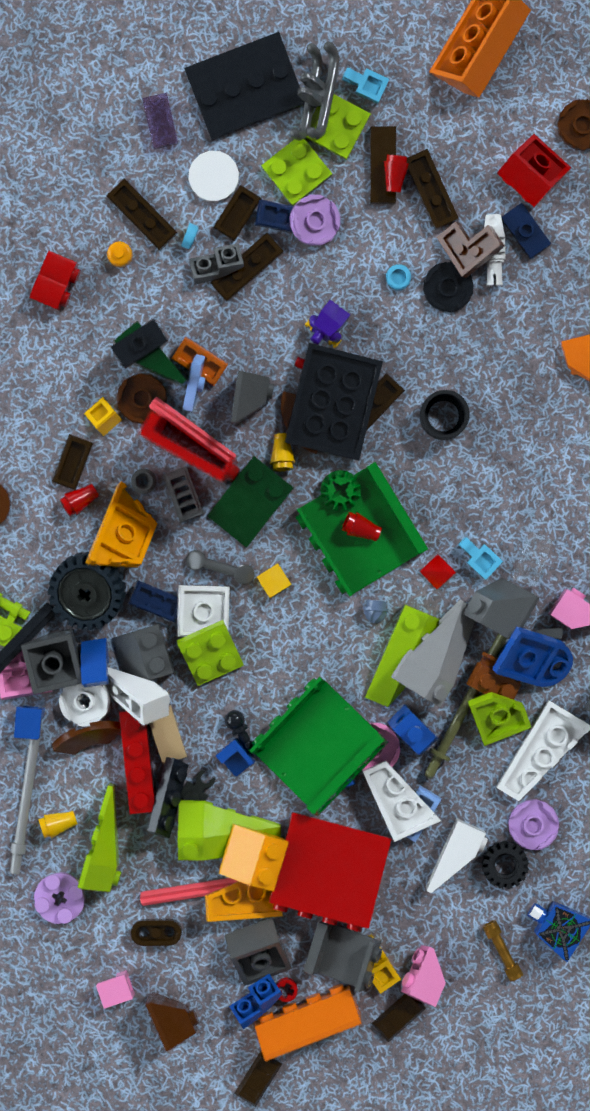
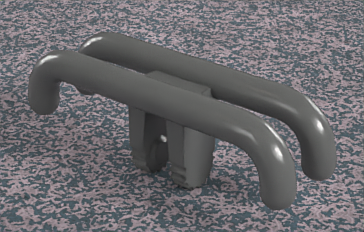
(317, 93)

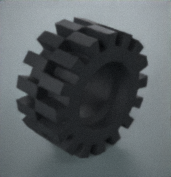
(512, 878)

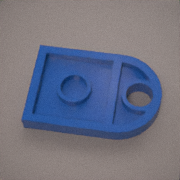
(531, 658)

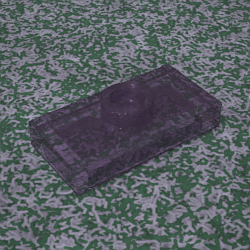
(160, 120)

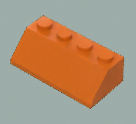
(479, 44)
(307, 1022)

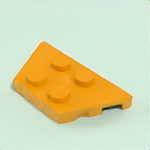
(123, 532)

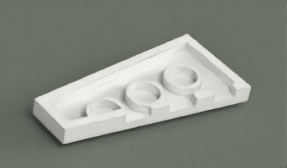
(547, 742)

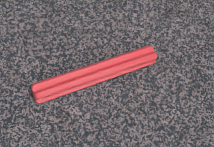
(191, 430)
(183, 891)

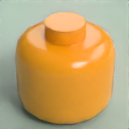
(119, 254)

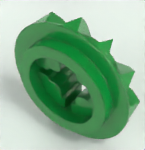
(353, 491)

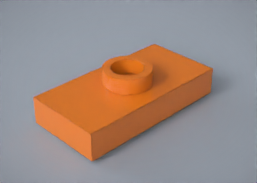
(212, 367)

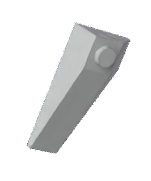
(436, 661)

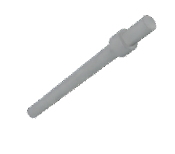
(18, 847)

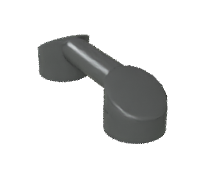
(243, 573)

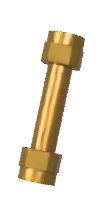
(512, 969)

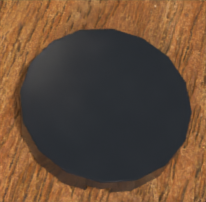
(446, 288)

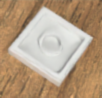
(201, 607)

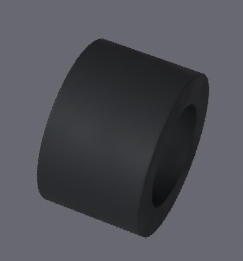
(452, 397)

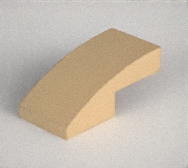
(168, 737)

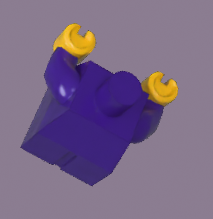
(328, 324)

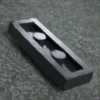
(168, 797)

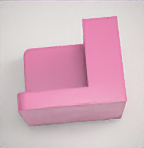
(115, 990)

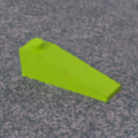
(405, 636)
(206, 829)
(103, 859)

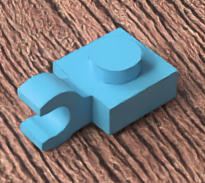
(370, 85)
(482, 560)

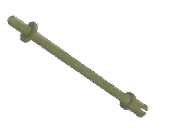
(458, 719)

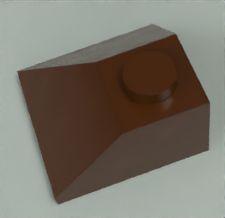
(171, 1019)

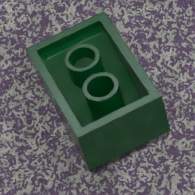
(156, 361)
(250, 501)

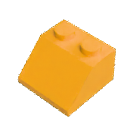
(253, 857)

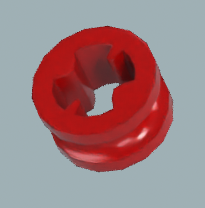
(290, 996)

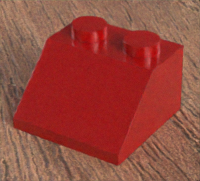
(533, 170)

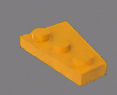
(239, 902)

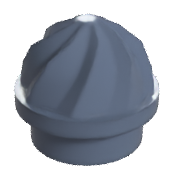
(375, 610)

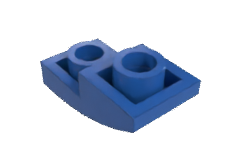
(94, 662)
(259, 1000)

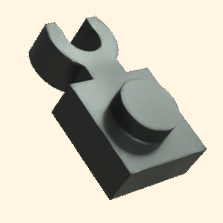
(196, 791)

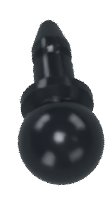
(235, 721)

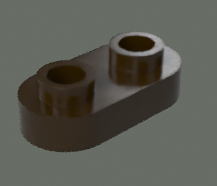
(157, 933)

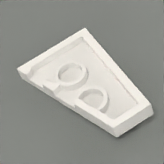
(398, 802)

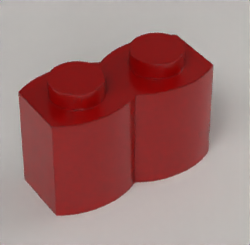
(54, 281)

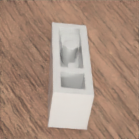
(138, 696)
(459, 849)

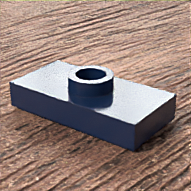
(274, 216)
(525, 230)
(154, 601)

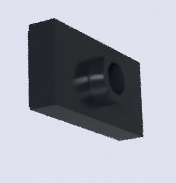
(139, 343)

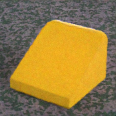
(103, 416)
(273, 580)

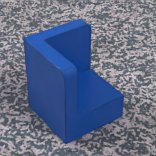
(28, 722)
(235, 757)

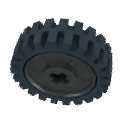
(89, 608)

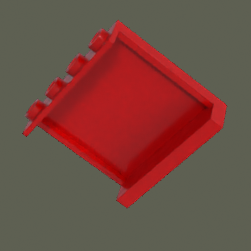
(153, 430)
(330, 872)

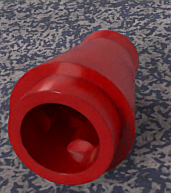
(395, 172)
(79, 499)
(361, 527)

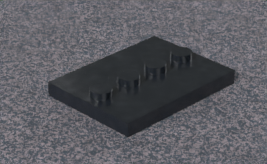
(244, 86)
(333, 401)

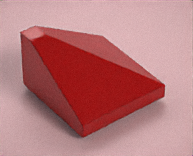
(437, 571)

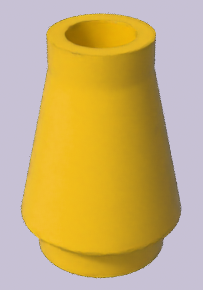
(282, 454)
(57, 823)

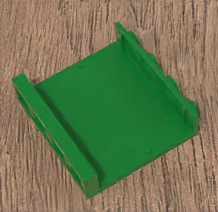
(358, 559)
(318, 745)

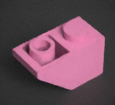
(571, 609)
(425, 977)

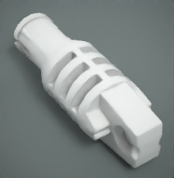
(494, 264)

